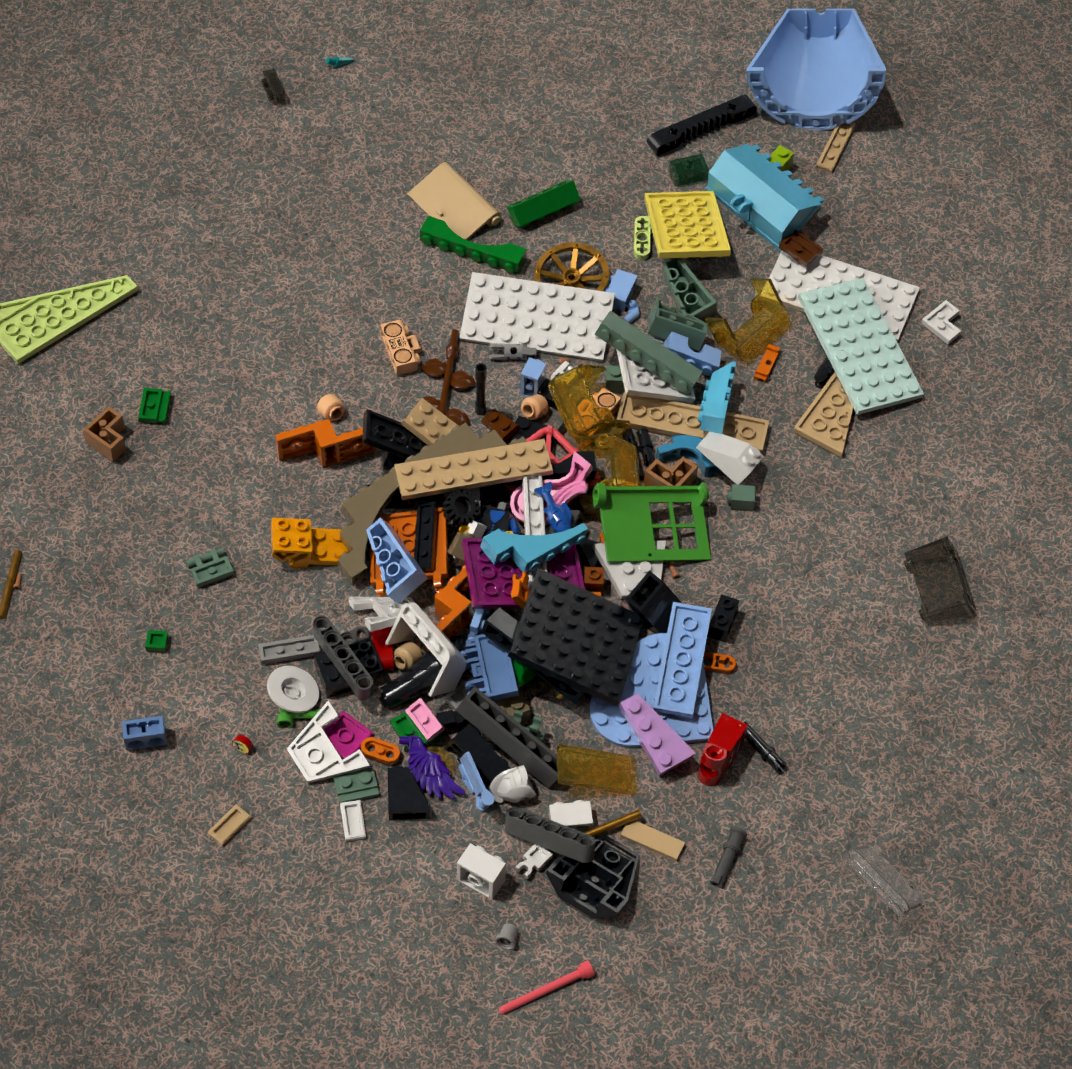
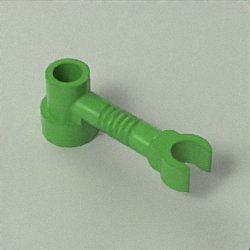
(287, 718)

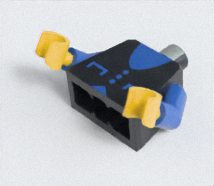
(495, 520)

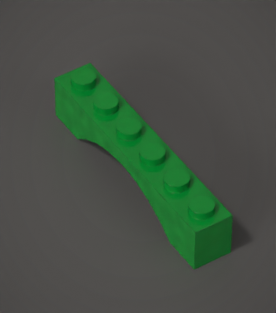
(505, 256)

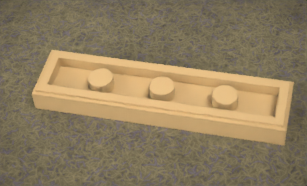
(835, 146)

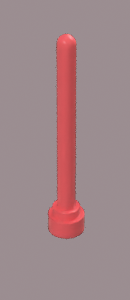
(583, 971)

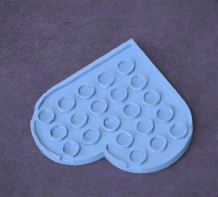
(643, 679)

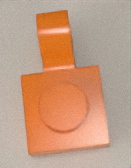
(519, 590)

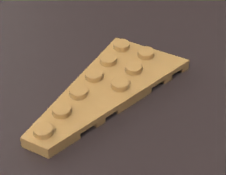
(827, 418)

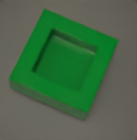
(156, 641)

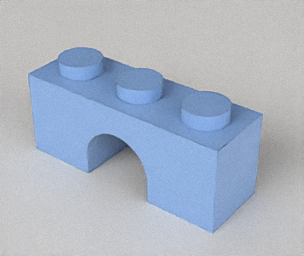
(706, 360)

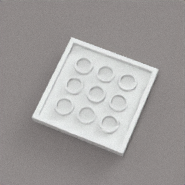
(642, 382)

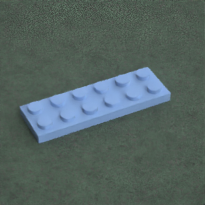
(682, 660)

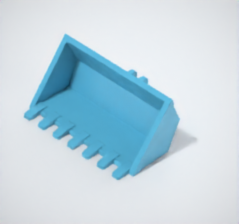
(761, 193)

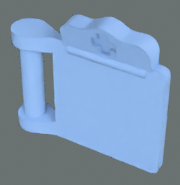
(474, 782)

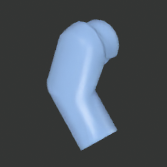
(633, 311)

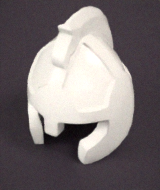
(512, 786)

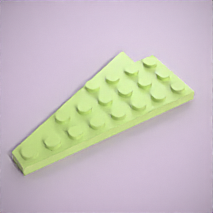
(42, 319)

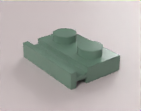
(356, 786)

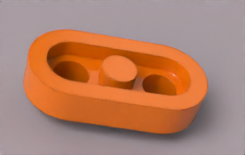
(381, 750)

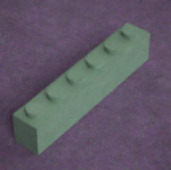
(648, 353)

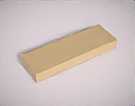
(652, 840)

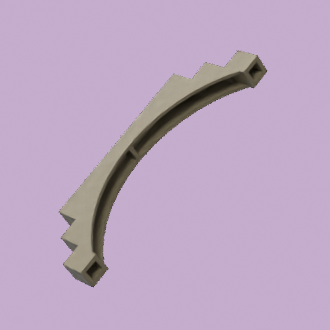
(371, 500)

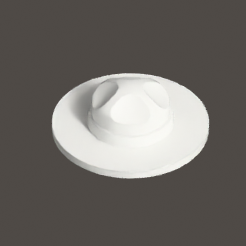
(293, 689)

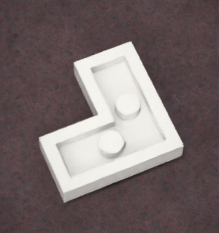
(939, 322)

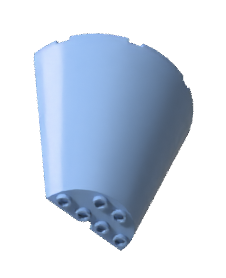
(817, 69)

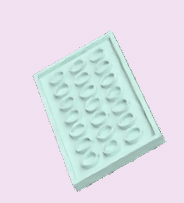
(860, 346)

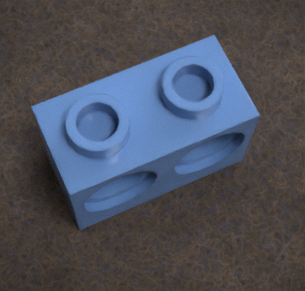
(144, 733)

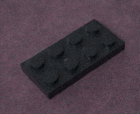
(389, 435)

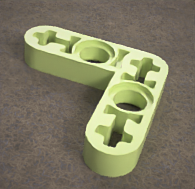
(646, 233)

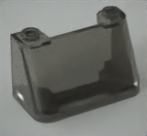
(940, 581)

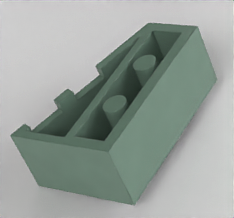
(666, 320)

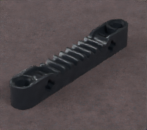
(737, 108)

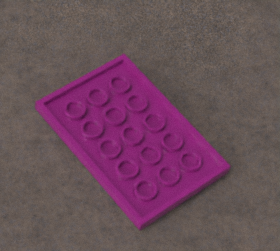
(492, 583)

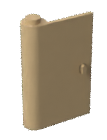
(450, 194)

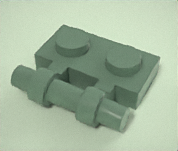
(212, 571)

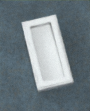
(353, 820)

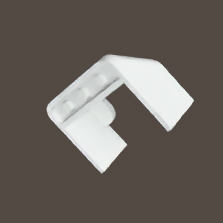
(415, 620)

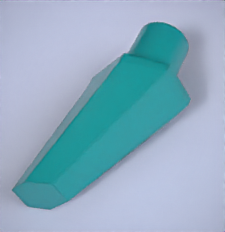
(339, 61)

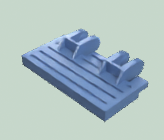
(490, 669)

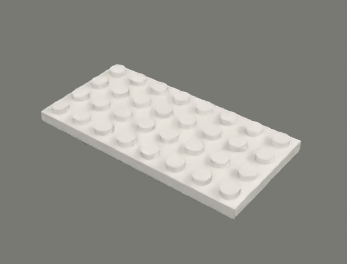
(891, 295)
(536, 314)

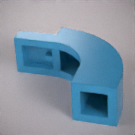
(686, 447)

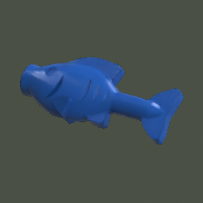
(558, 516)

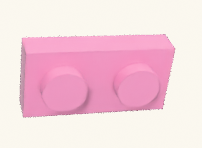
(425, 719)

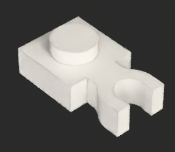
(535, 858)

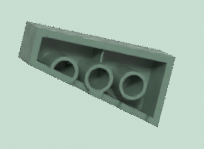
(687, 290)

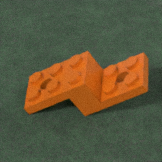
(323, 440)
(453, 606)

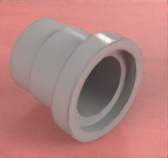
(507, 937)

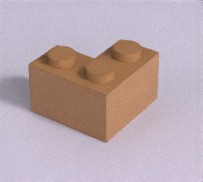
(104, 434)
(681, 474)

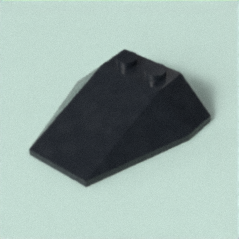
(597, 886)

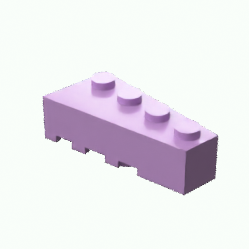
(656, 737)

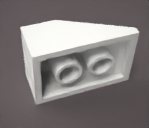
(730, 455)

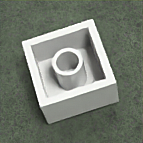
(481, 871)

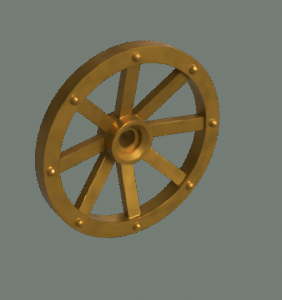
(573, 273)

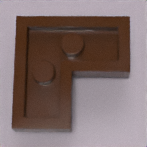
(501, 424)

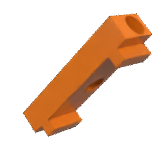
(763, 369)

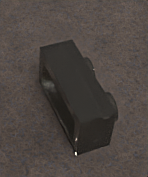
(275, 90)

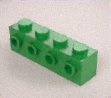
(543, 203)

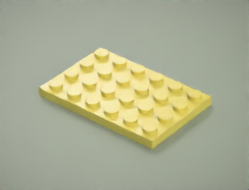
(687, 224)

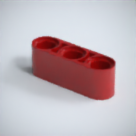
(383, 650)

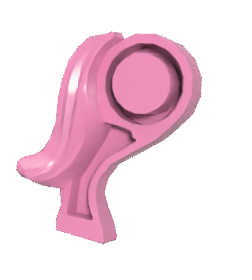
(562, 489)

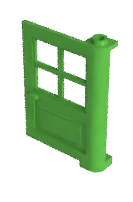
(629, 525)

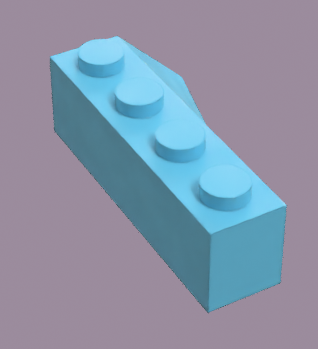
(716, 399)

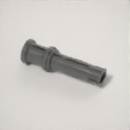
(730, 848)

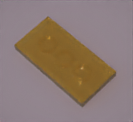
(596, 769)

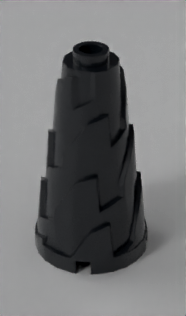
(413, 683)

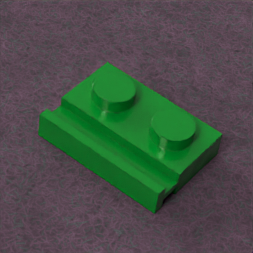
(154, 406)

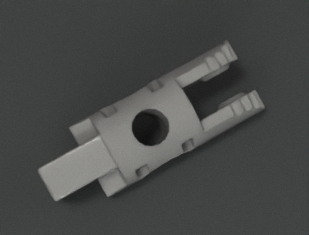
(521, 349)

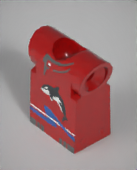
(721, 749)

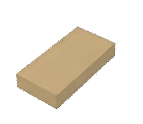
(229, 825)

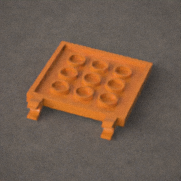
(405, 526)

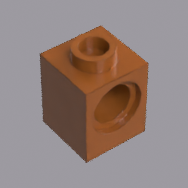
(594, 579)

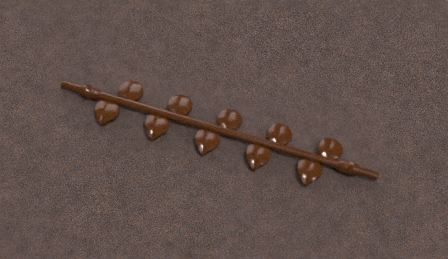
(459, 380)

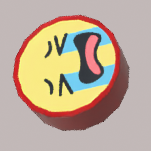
(242, 744)

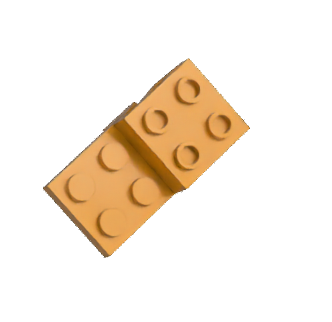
(305, 545)

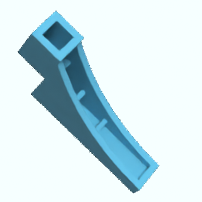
(530, 550)

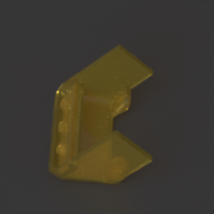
(765, 325)
(578, 406)
(623, 463)

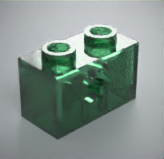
(688, 170)

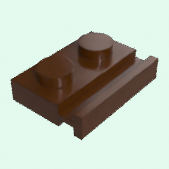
(800, 248)

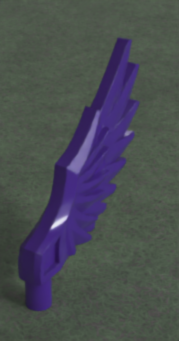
(429, 769)

